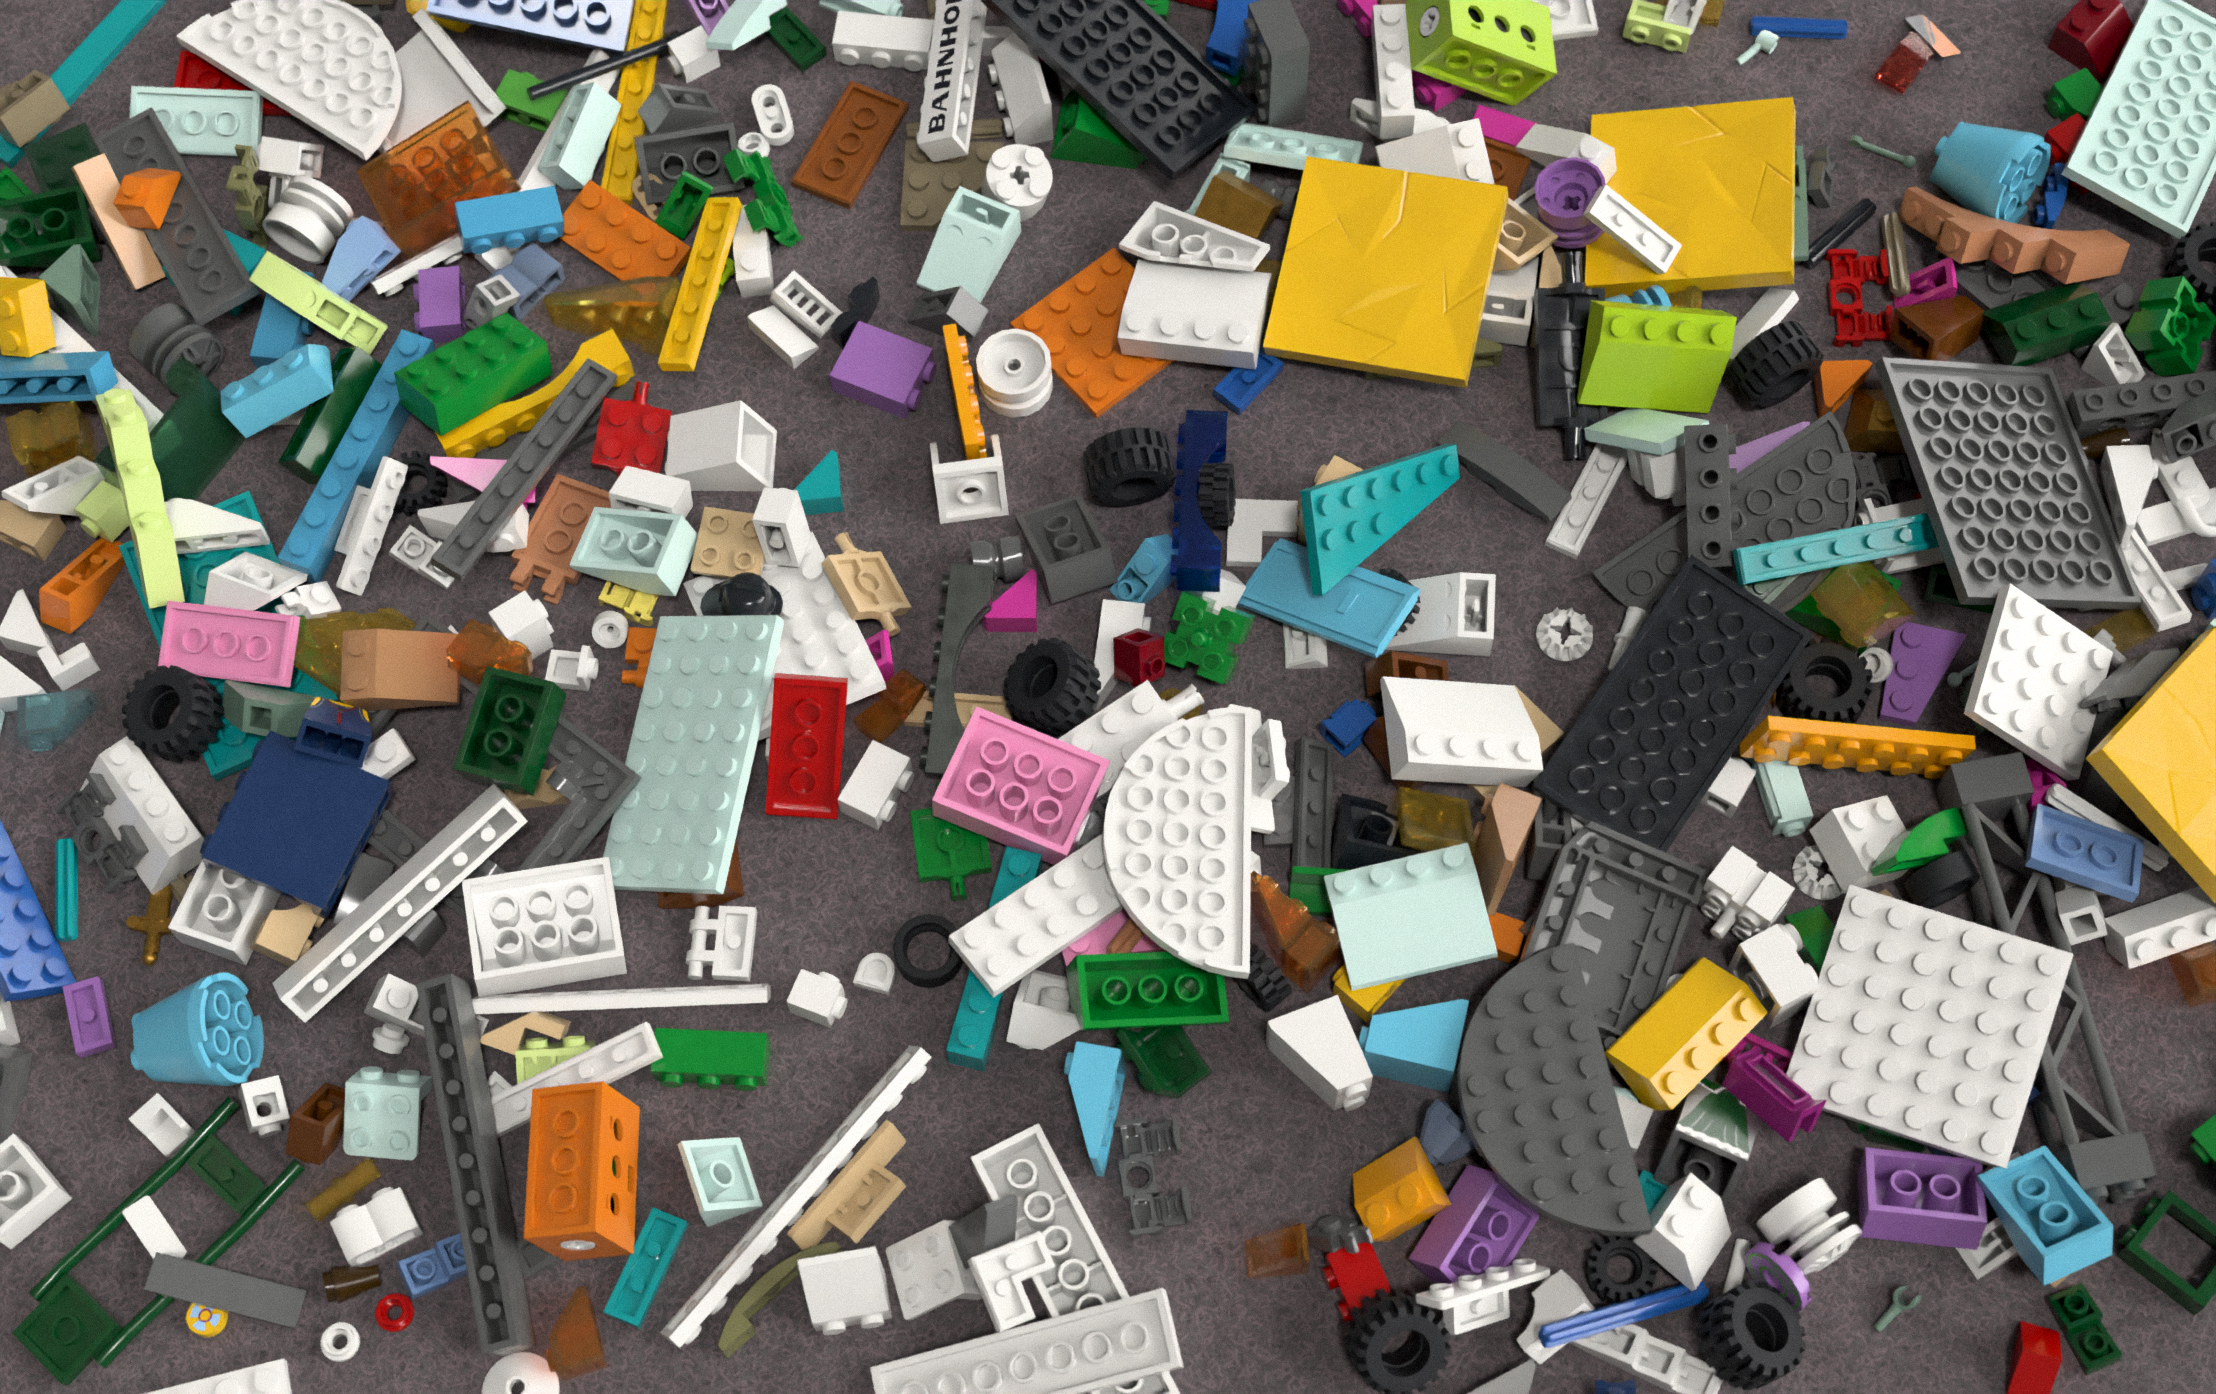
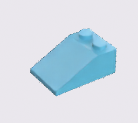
(1097, 1087)
(2047, 1215)

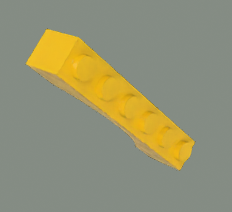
(522, 414)

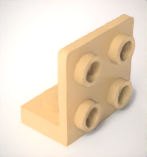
(727, 544)

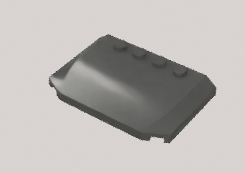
(1624, 914)

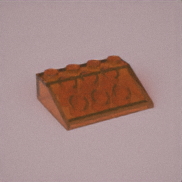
(429, 172)

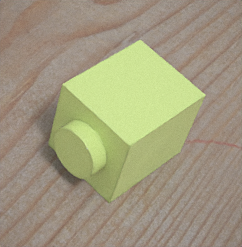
(103, 512)

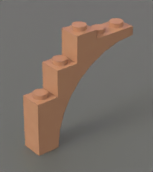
(2013, 246)

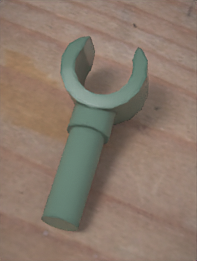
(1896, 1308)

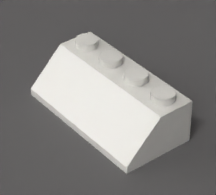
(153, 811)

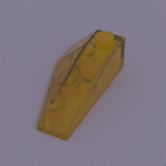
(633, 308)

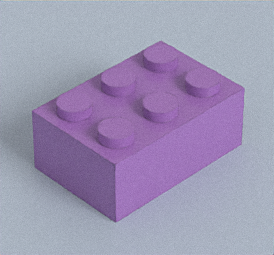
(1921, 1198)

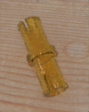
(343, 1189)

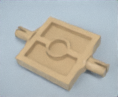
(866, 585)

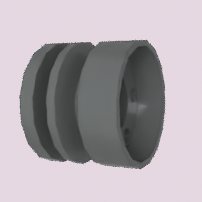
(171, 334)

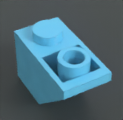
(1146, 571)

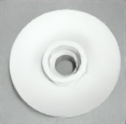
(524, 1368)

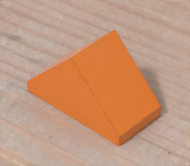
(1837, 382)

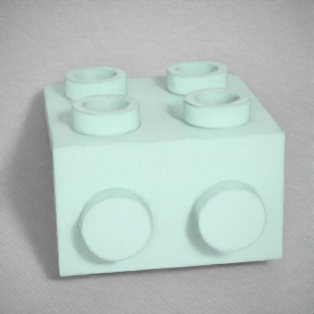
(384, 1113)

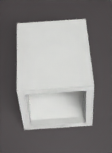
(722, 449)
(1322, 1052)

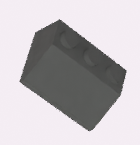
(687, 149)

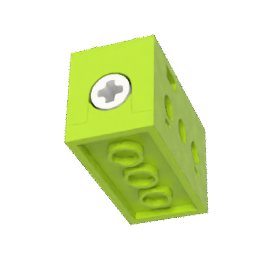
(1483, 45)

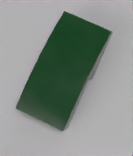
(2083, 1330)

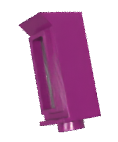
(1771, 1094)

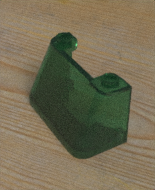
(189, 440)

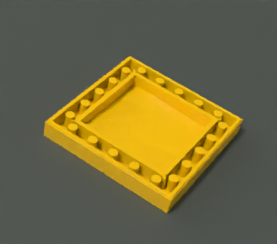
(1713, 183)
(1386, 271)
(2166, 760)

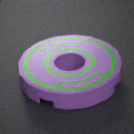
(1778, 1273)

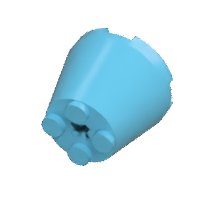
(1991, 169)
(200, 1035)

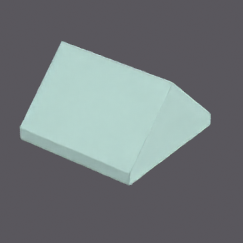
(720, 1178)

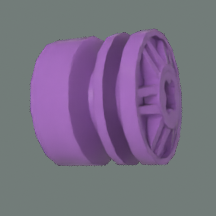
(1562, 197)

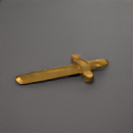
(153, 924)

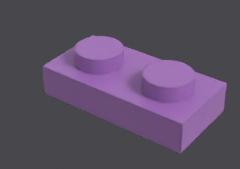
(89, 1017)

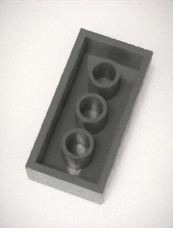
(1276, 63)

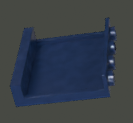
(297, 823)

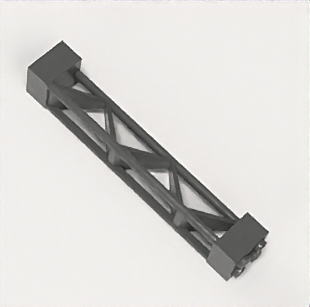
(2118, 1161)

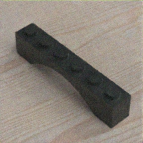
(968, 601)

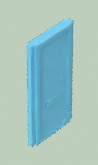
(1356, 613)

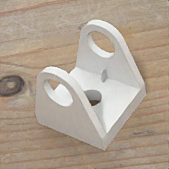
(981, 473)

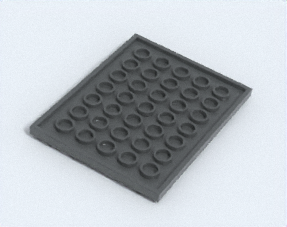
(2007, 483)

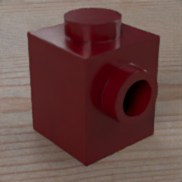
(1139, 657)

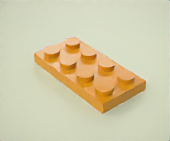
(964, 393)

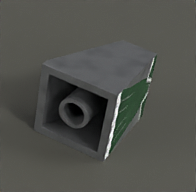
(1709, 1140)

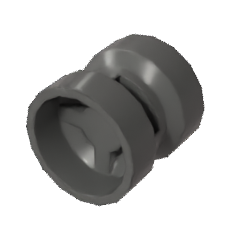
(1287, 195)

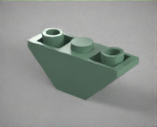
(263, 709)

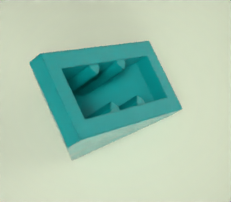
(822, 487)

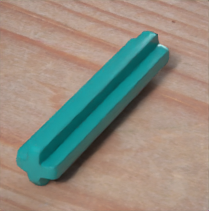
(66, 890)

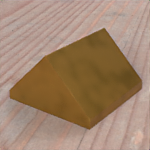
(1238, 205)

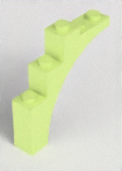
(142, 496)

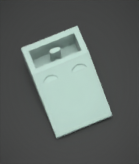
(970, 244)

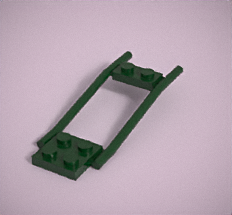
(71, 1325)

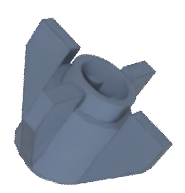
(1444, 1134)

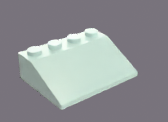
(1410, 916)

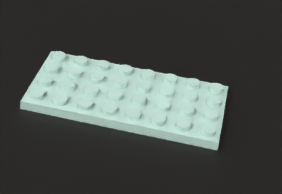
(2155, 120)
(693, 752)

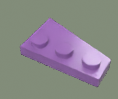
(1919, 663)

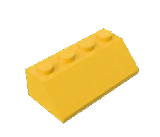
(1685, 1034)

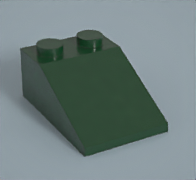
(44, 226)

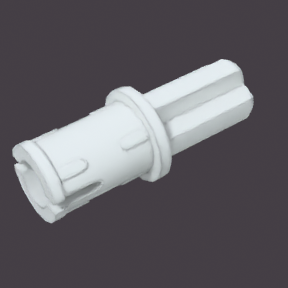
(1632, 623)

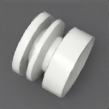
(308, 219)
(1809, 1228)

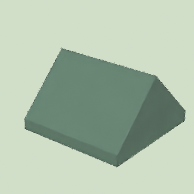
(75, 288)

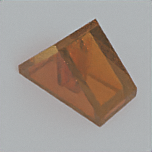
(1278, 1253)

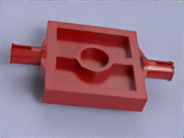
(631, 434)

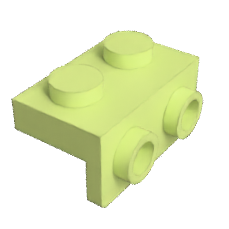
(1646, 26)

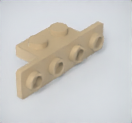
(856, 1194)

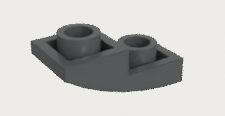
(365, 878)

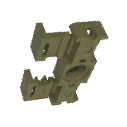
(251, 199)

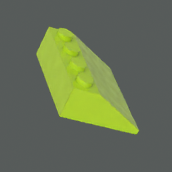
(1654, 356)

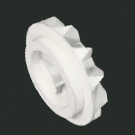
(1574, 646)
(1806, 875)

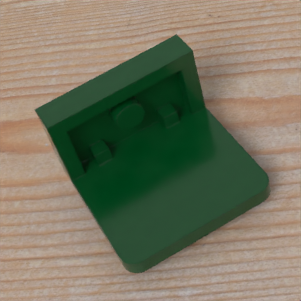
(1165, 1058)

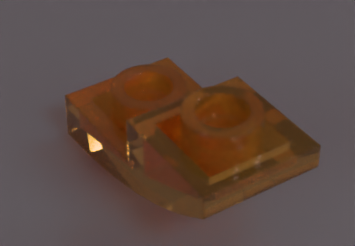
(892, 708)

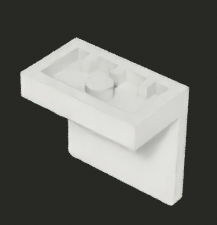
(929, 1271)

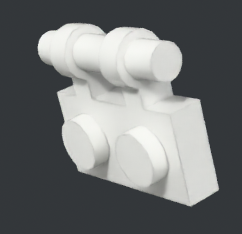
(733, 943)

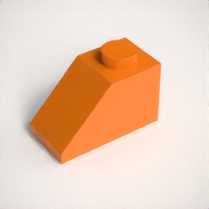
(146, 197)

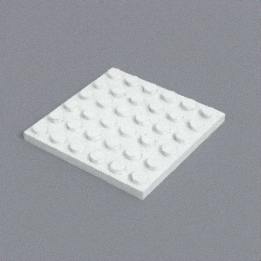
(1928, 1025)

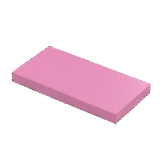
(230, 643)

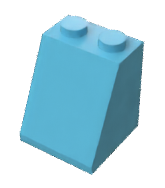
(1416, 1044)

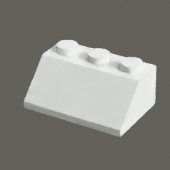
(1021, 92)

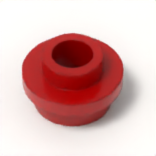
(384, 1307)

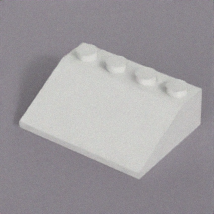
(1194, 314)
(1459, 732)
(543, 927)

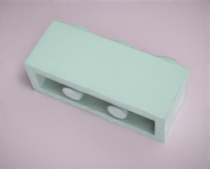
(579, 136)

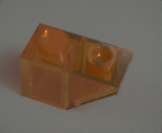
(483, 646)

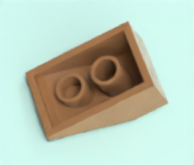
(397, 669)
(1502, 840)

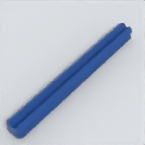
(1620, 1314)

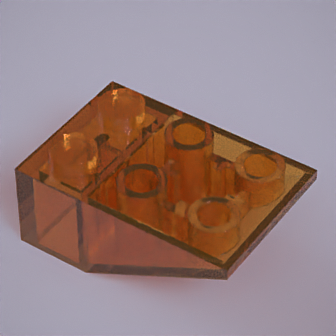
(1297, 941)

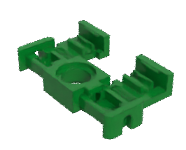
(772, 205)

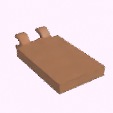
(555, 536)

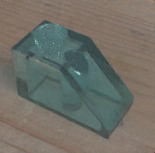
(53, 717)

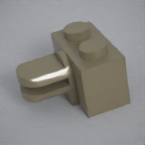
(29, 108)

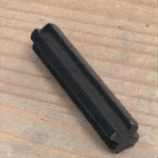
(1839, 232)

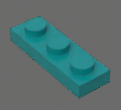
(646, 1268)

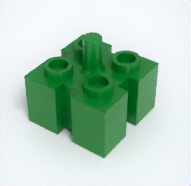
(2170, 326)
(1206, 636)

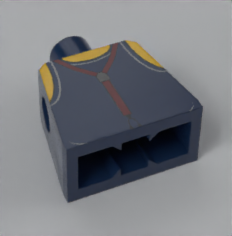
(335, 732)

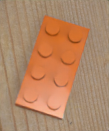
(620, 237)

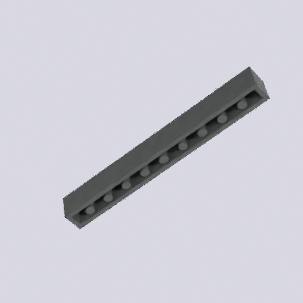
(475, 1166)

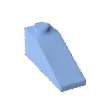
(358, 257)

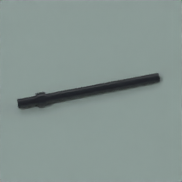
(604, 66)

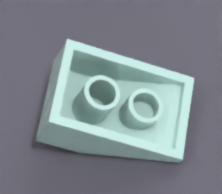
(636, 549)

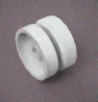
(1014, 373)

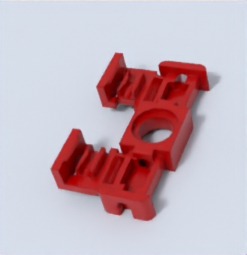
(1847, 277)

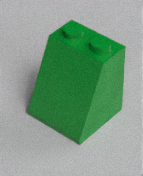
(1089, 138)

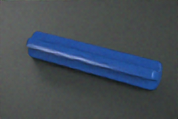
(1800, 27)

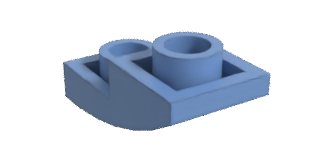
(433, 1267)

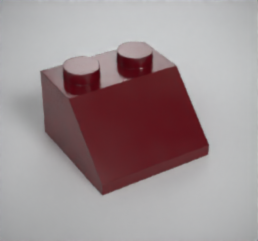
(2092, 36)

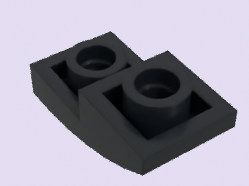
(862, 305)

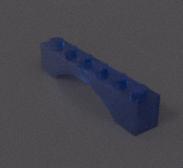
(1198, 548)

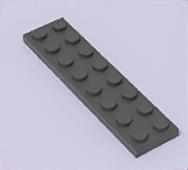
(190, 236)

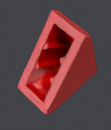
(2034, 1360)

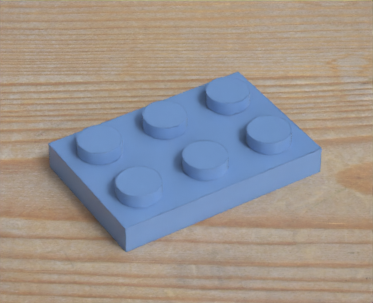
(2085, 853)

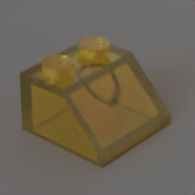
(1861, 604)

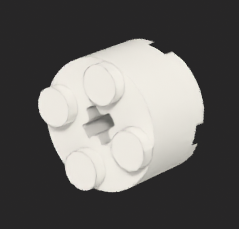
(1023, 166)

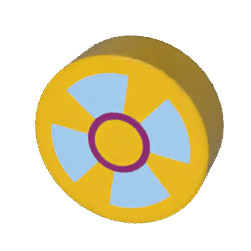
(205, 1320)

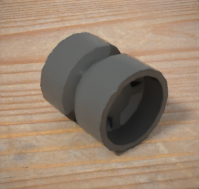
(1003, 556)

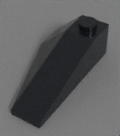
(1366, 835)

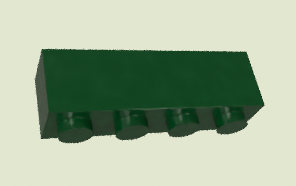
(330, 416)

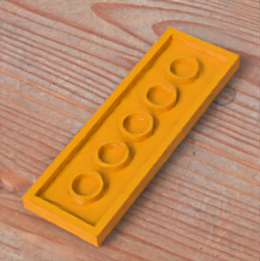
(1856, 746)

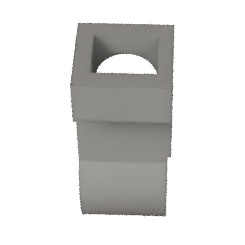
(489, 301)

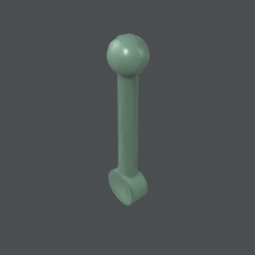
(1857, 142)

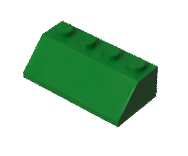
(1143, 991)

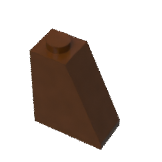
(1937, 327)

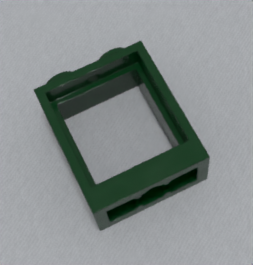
(2154, 1271)

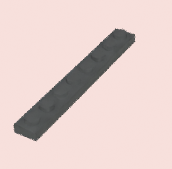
(523, 470)

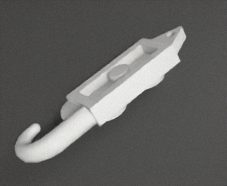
(2183, 486)

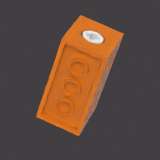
(582, 1171)

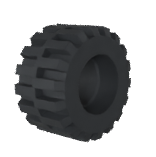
(2185, 261)
(1775, 365)
(1129, 466)
(1833, 662)
(1052, 687)
(152, 702)
(1770, 1322)
(1412, 1364)

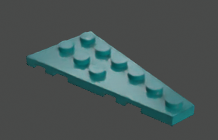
(1364, 509)

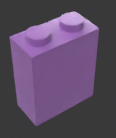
(883, 370)

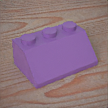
(1476, 1231)

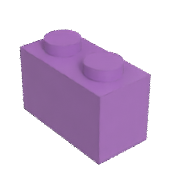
(440, 303)

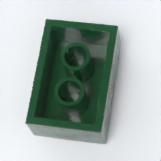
(509, 730)

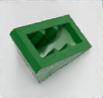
(683, 204)

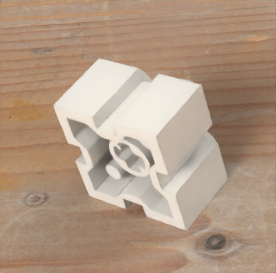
(1661, 475)
(1743, 897)

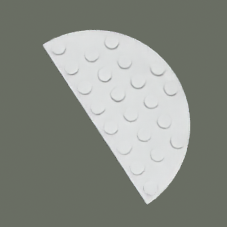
(311, 60)
(1184, 839)

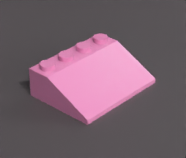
(1019, 787)

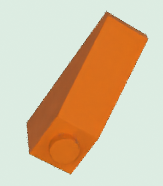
(80, 586)

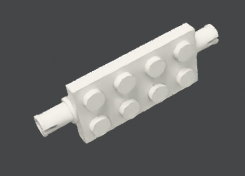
(1127, 725)

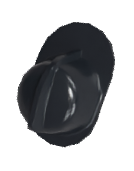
(742, 595)

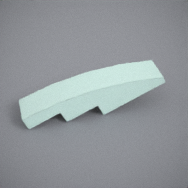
(743, 23)

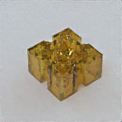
(50, 436)

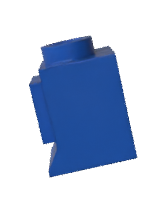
(1348, 726)

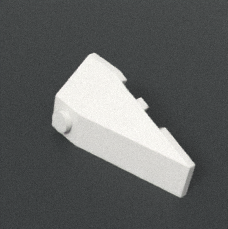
(1185, 239)

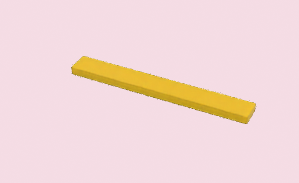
(634, 88)

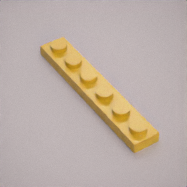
(700, 284)

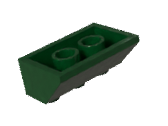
(2046, 324)

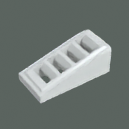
(789, 307)

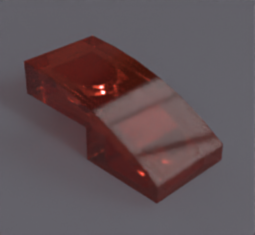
(1906, 62)

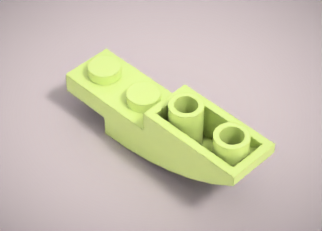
(317, 302)

